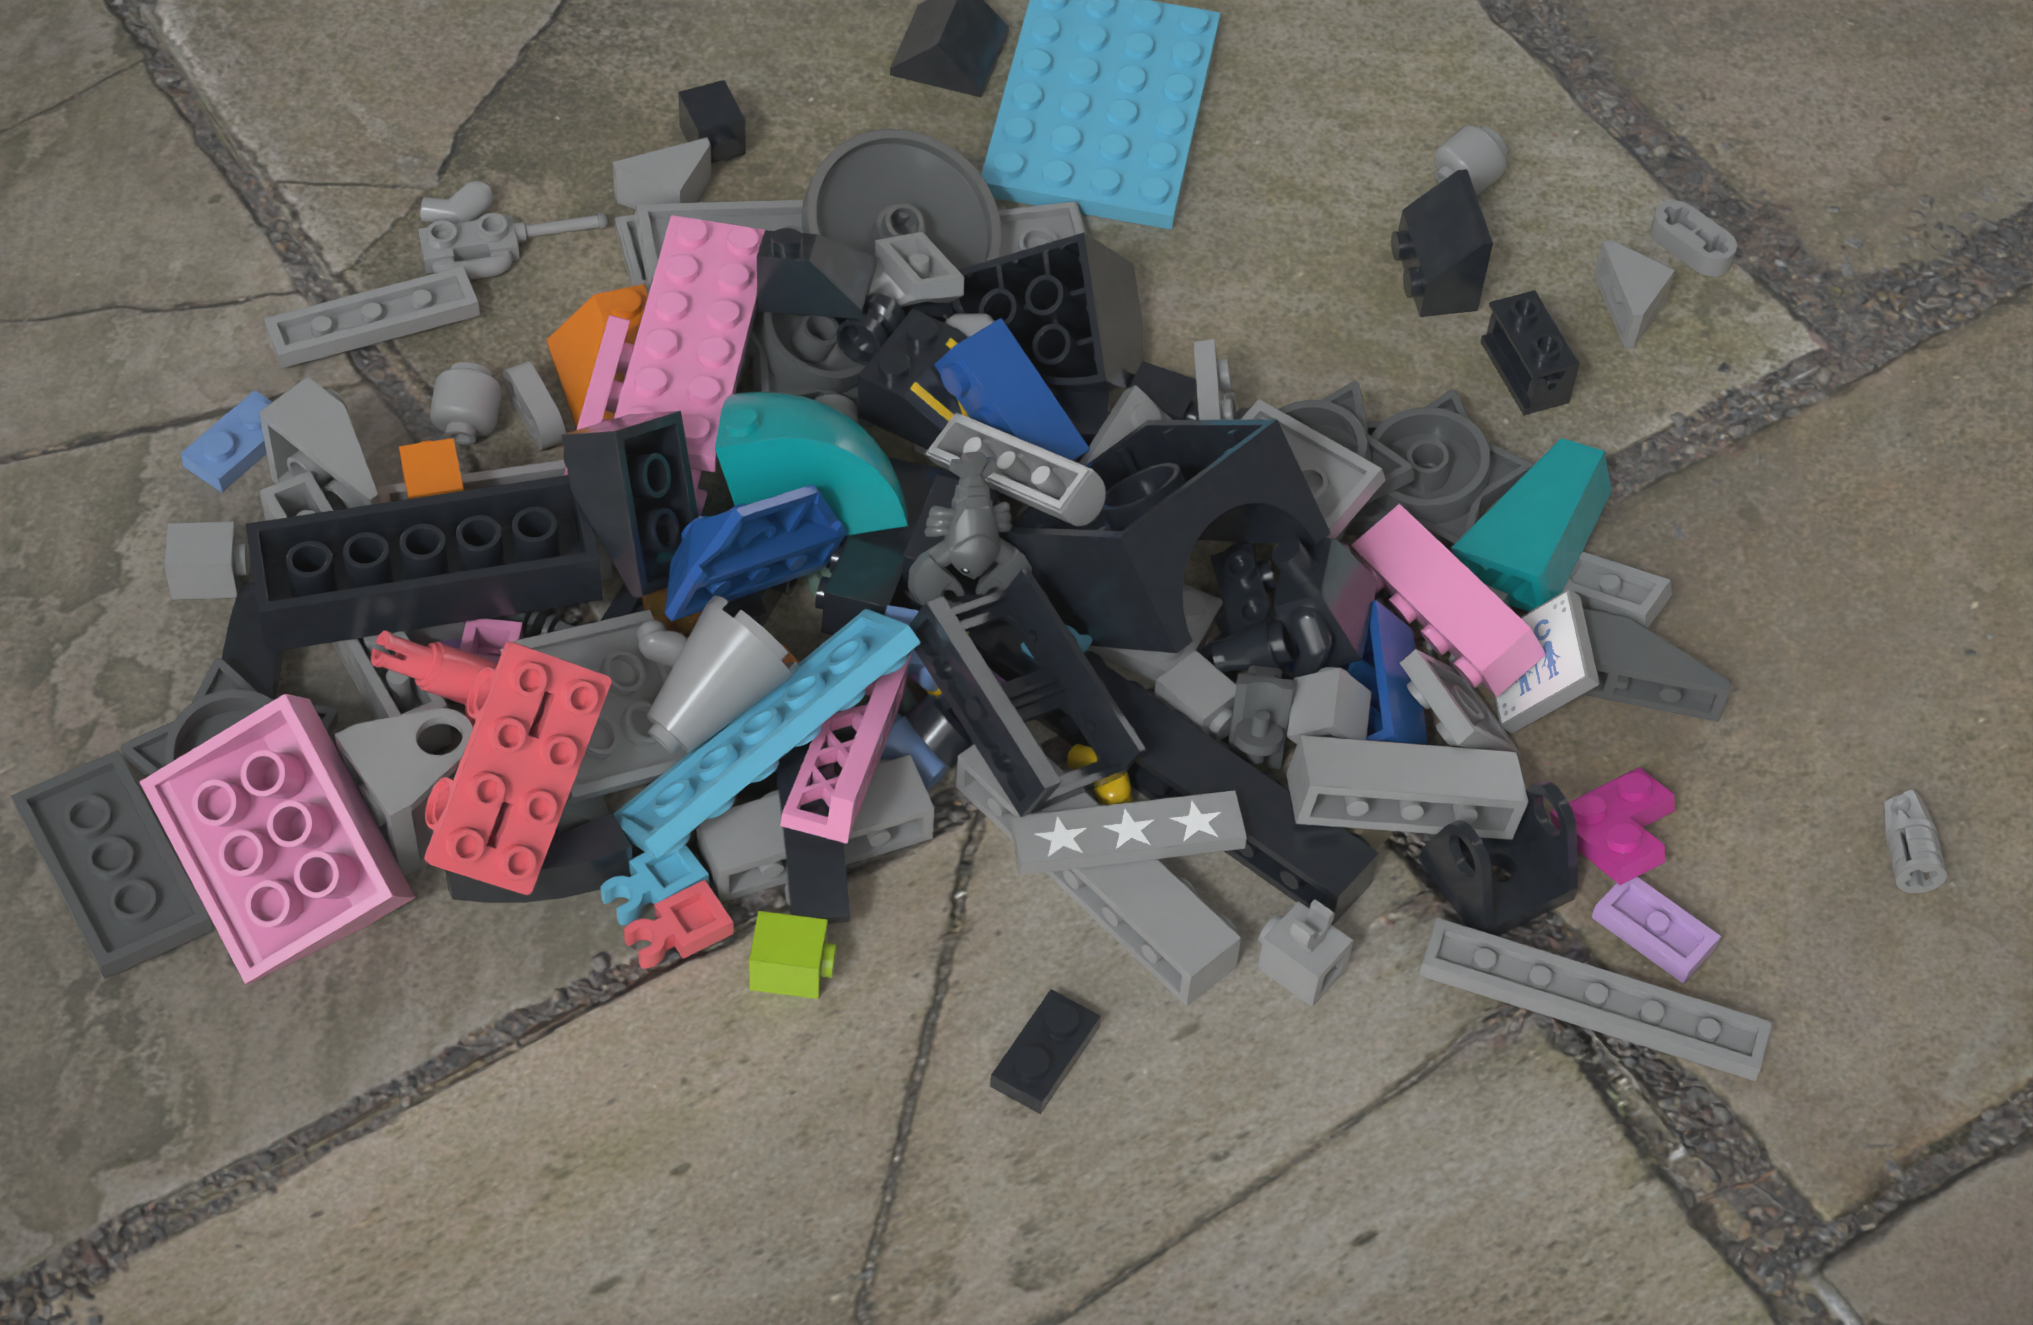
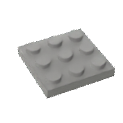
(620, 747)

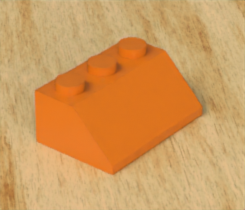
(579, 338)

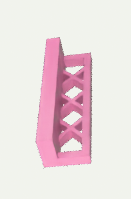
(856, 757)

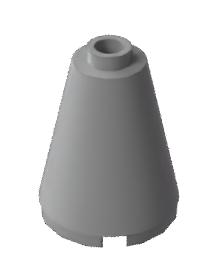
(716, 678)

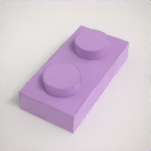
(1656, 927)

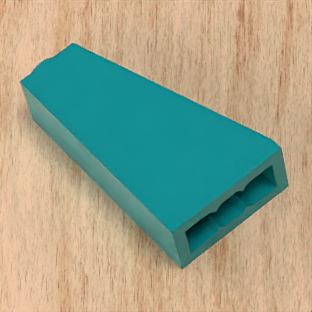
(1539, 526)

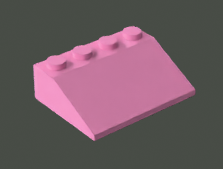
(276, 838)

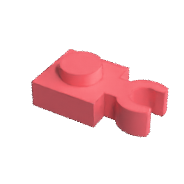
(683, 921)

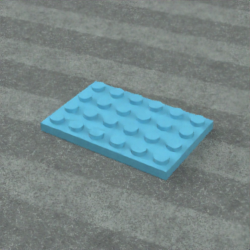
(1102, 107)

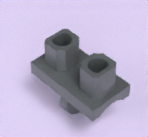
(1261, 716)

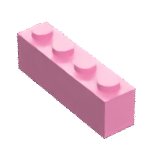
(1449, 602)

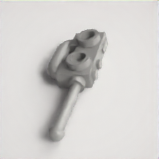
(488, 243)

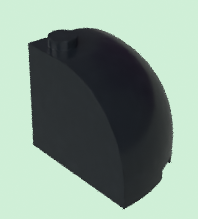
(1067, 308)

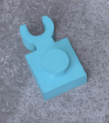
(652, 881)

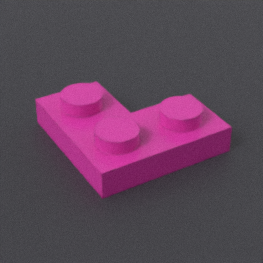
(1613, 822)

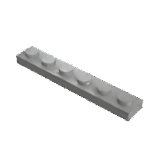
(1596, 999)

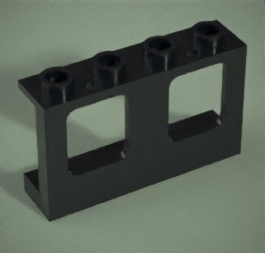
(998, 712)

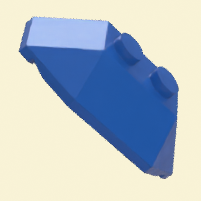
(751, 549)

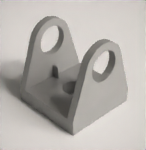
(399, 776)

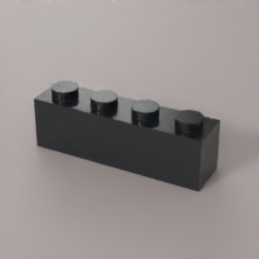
(870, 564)

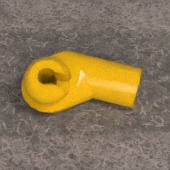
(1108, 794)

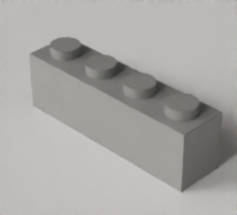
(1405, 786)
(746, 843)

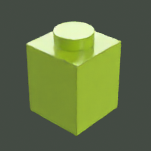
(790, 955)

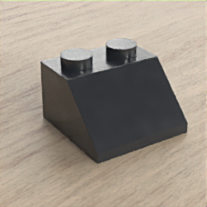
(1444, 248)

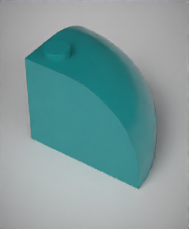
(791, 441)

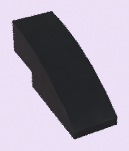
(574, 865)

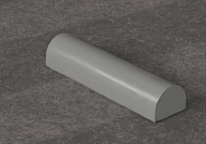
(1024, 470)

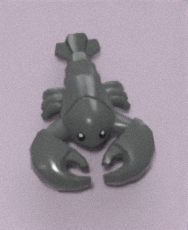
(969, 538)

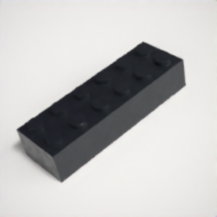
(422, 563)

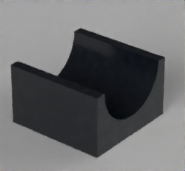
(1164, 493)

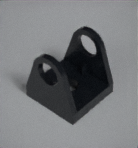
(1537, 858)

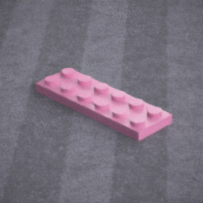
(695, 329)

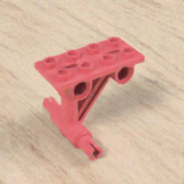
(521, 759)

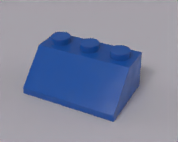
(1393, 710)

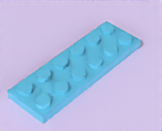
(750, 746)

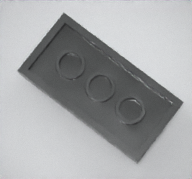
(112, 864)

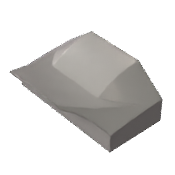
(914, 271)

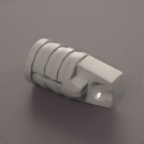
(1913, 844)

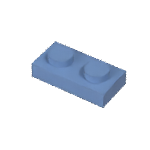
(229, 445)

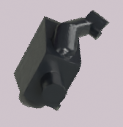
(1323, 603)

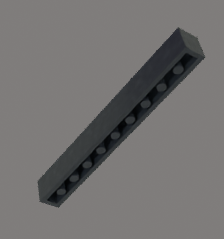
(1184, 761)

